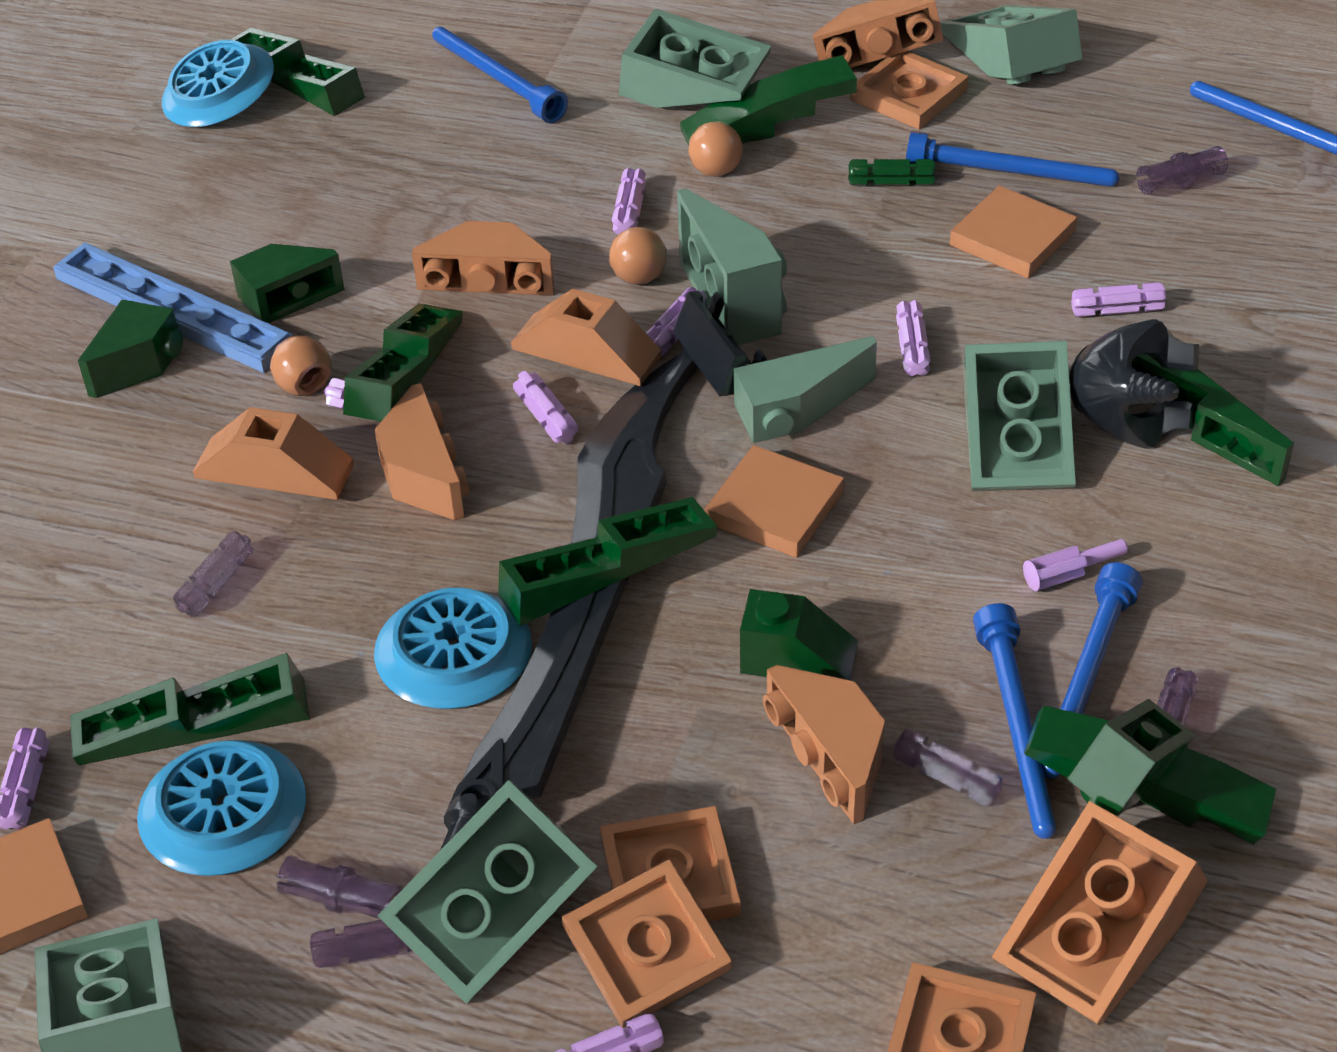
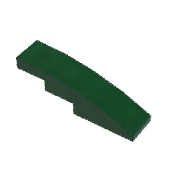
(777, 99)
(1186, 791)

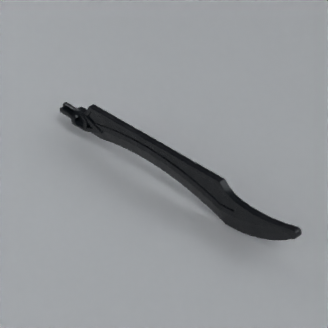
(613, 478)

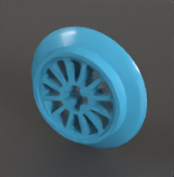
(216, 82)
(414, 651)
(175, 814)

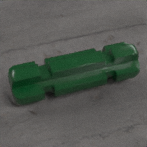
(891, 172)

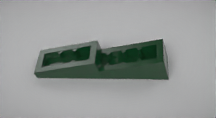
(316, 80)
(406, 355)
(1226, 423)
(623, 546)
(168, 716)

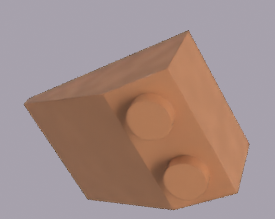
(1100, 913)

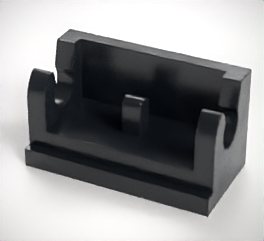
(710, 342)

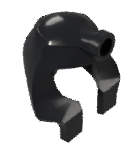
(1107, 385)

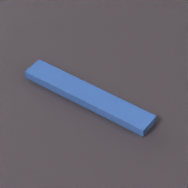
(196, 315)

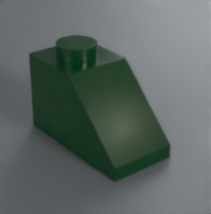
(285, 279)
(130, 348)
(794, 635)
(1130, 757)

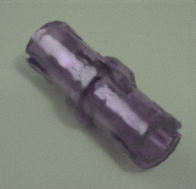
(1182, 170)
(335, 887)

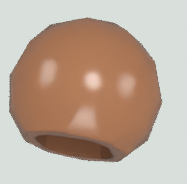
(715, 149)
(638, 255)
(300, 365)

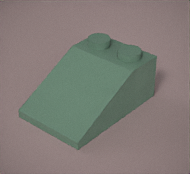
(1017, 40)
(687, 63)
(737, 262)
(1018, 416)
(488, 890)
(106, 993)

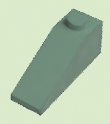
(798, 389)

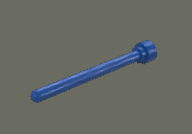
(545, 101)
(1264, 116)
(924, 148)
(1115, 591)
(998, 632)

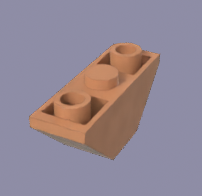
(879, 30)
(485, 260)
(590, 336)
(275, 454)
(419, 457)
(831, 730)

